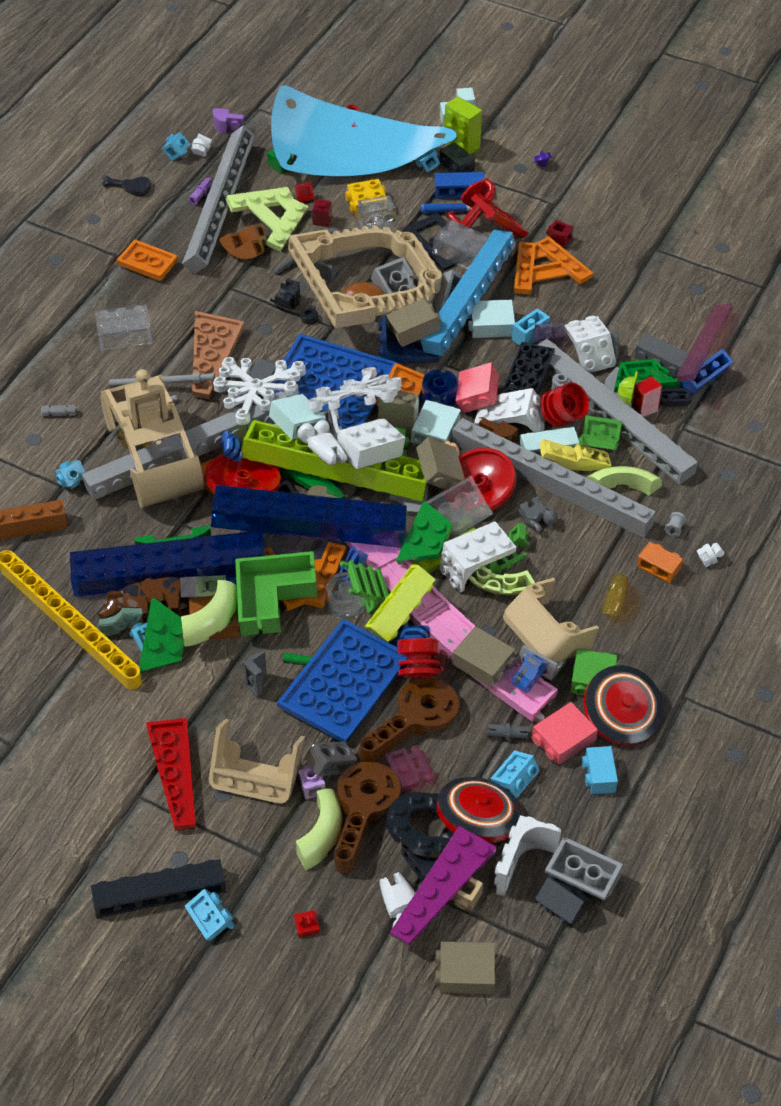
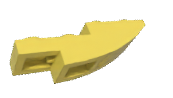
(577, 458)

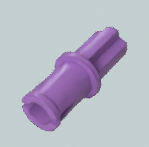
(200, 191)

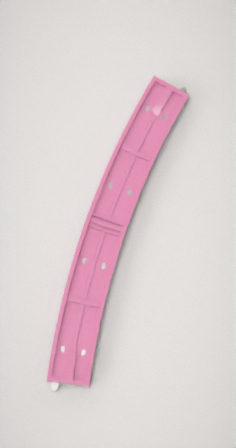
(452, 627)

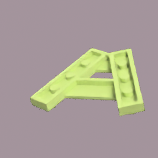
(260, 201)

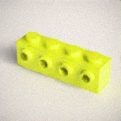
(400, 603)

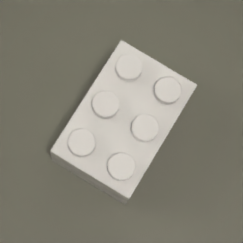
(371, 443)

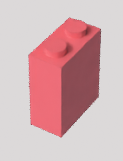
(477, 387)
(564, 733)

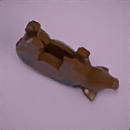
(139, 595)

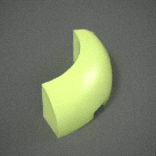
(624, 475)
(501, 584)
(213, 617)
(326, 832)

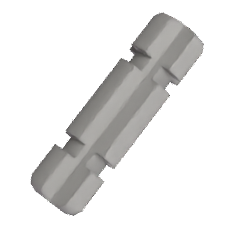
(59, 410)

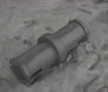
(507, 731)

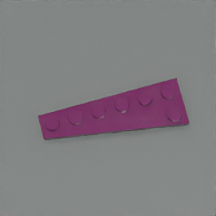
(450, 872)

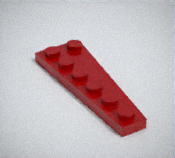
(172, 756)

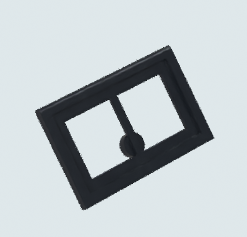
(441, 262)

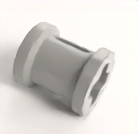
(677, 520)

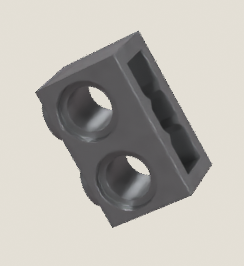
(199, 585)
(330, 758)

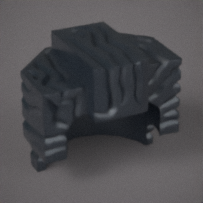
(288, 295)

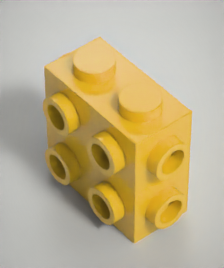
(363, 191)

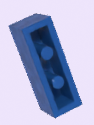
(454, 184)
(710, 370)

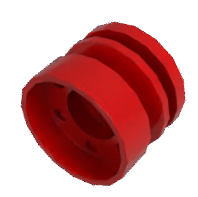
(564, 404)
(418, 657)

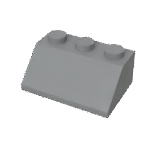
(584, 868)

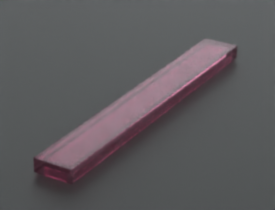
(704, 342)

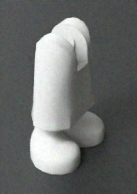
(322, 442)
(396, 896)

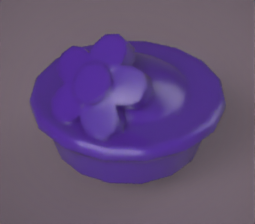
(542, 158)

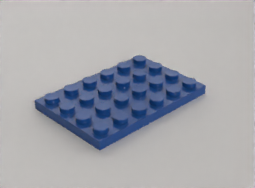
(342, 681)

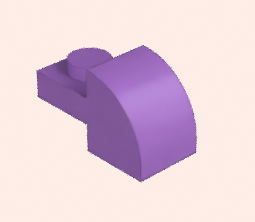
(225, 121)

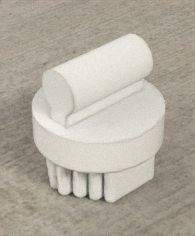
(201, 145)
(709, 554)

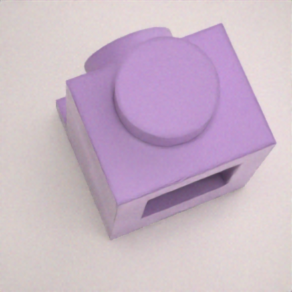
(310, 782)

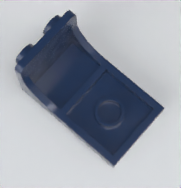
(395, 352)

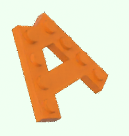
(562, 265)
(325, 570)

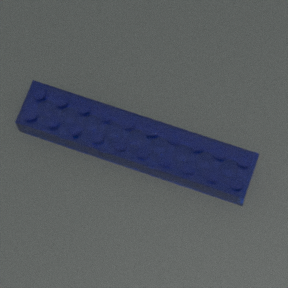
(309, 516)
(117, 567)

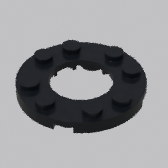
(402, 831)

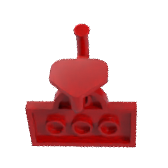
(479, 198)

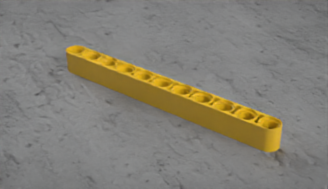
(70, 620)

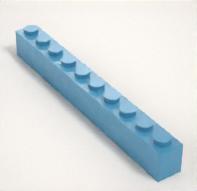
(469, 291)

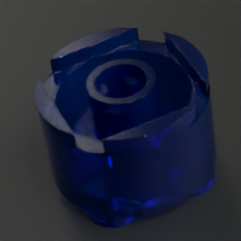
(440, 387)

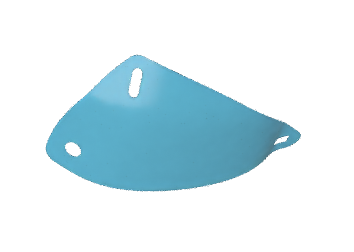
(329, 144)

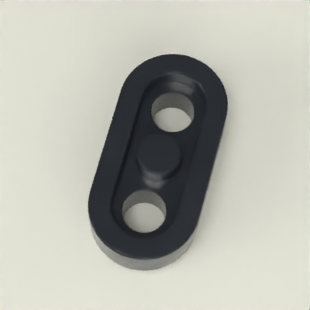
(675, 397)

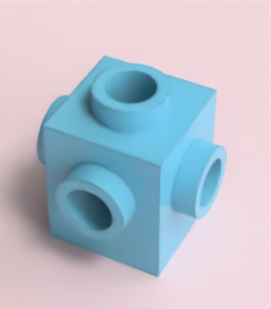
(176, 146)
(428, 160)
(70, 474)

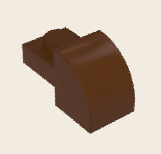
(503, 429)

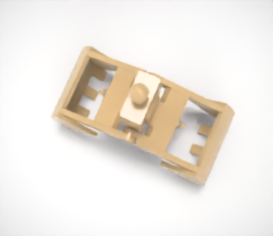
(150, 406)

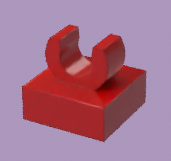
(304, 192)
(306, 923)

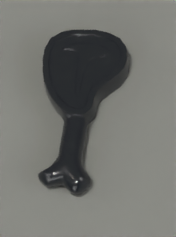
(138, 187)

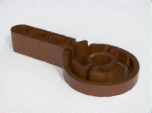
(412, 717)
(362, 807)

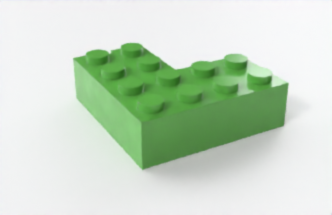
(266, 581)

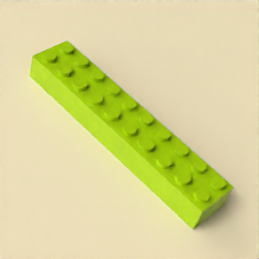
(272, 446)

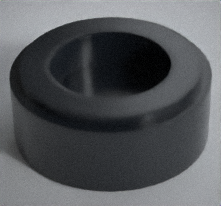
(309, 316)

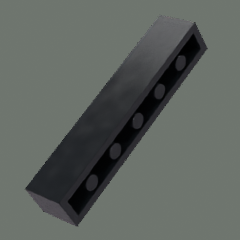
(157, 888)

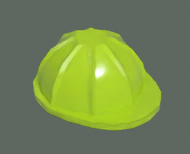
(626, 389)

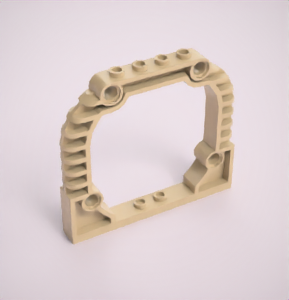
(360, 309)

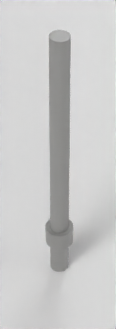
(195, 378)

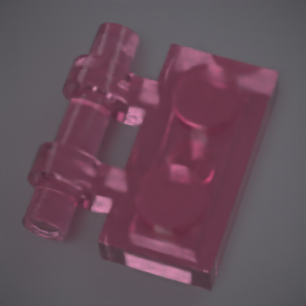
(403, 766)

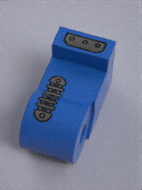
(529, 672)

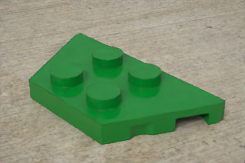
(645, 369)
(425, 536)
(162, 638)

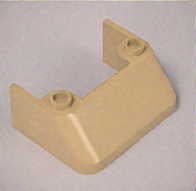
(540, 630)
(249, 777)

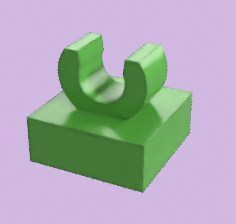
(519, 535)

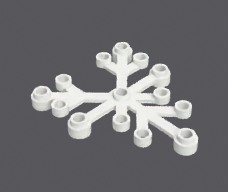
(255, 385)
(369, 385)

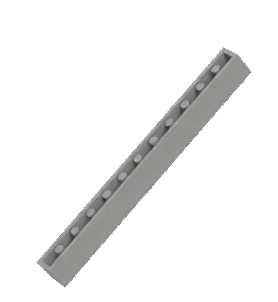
(216, 206)
(634, 428)
(201, 438)
(559, 479)

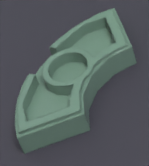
(125, 618)

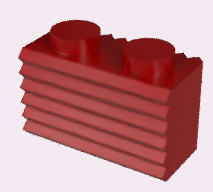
(646, 396)

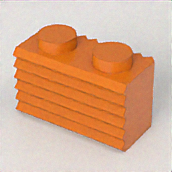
(660, 562)

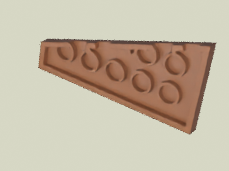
(213, 341)

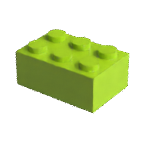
(466, 122)

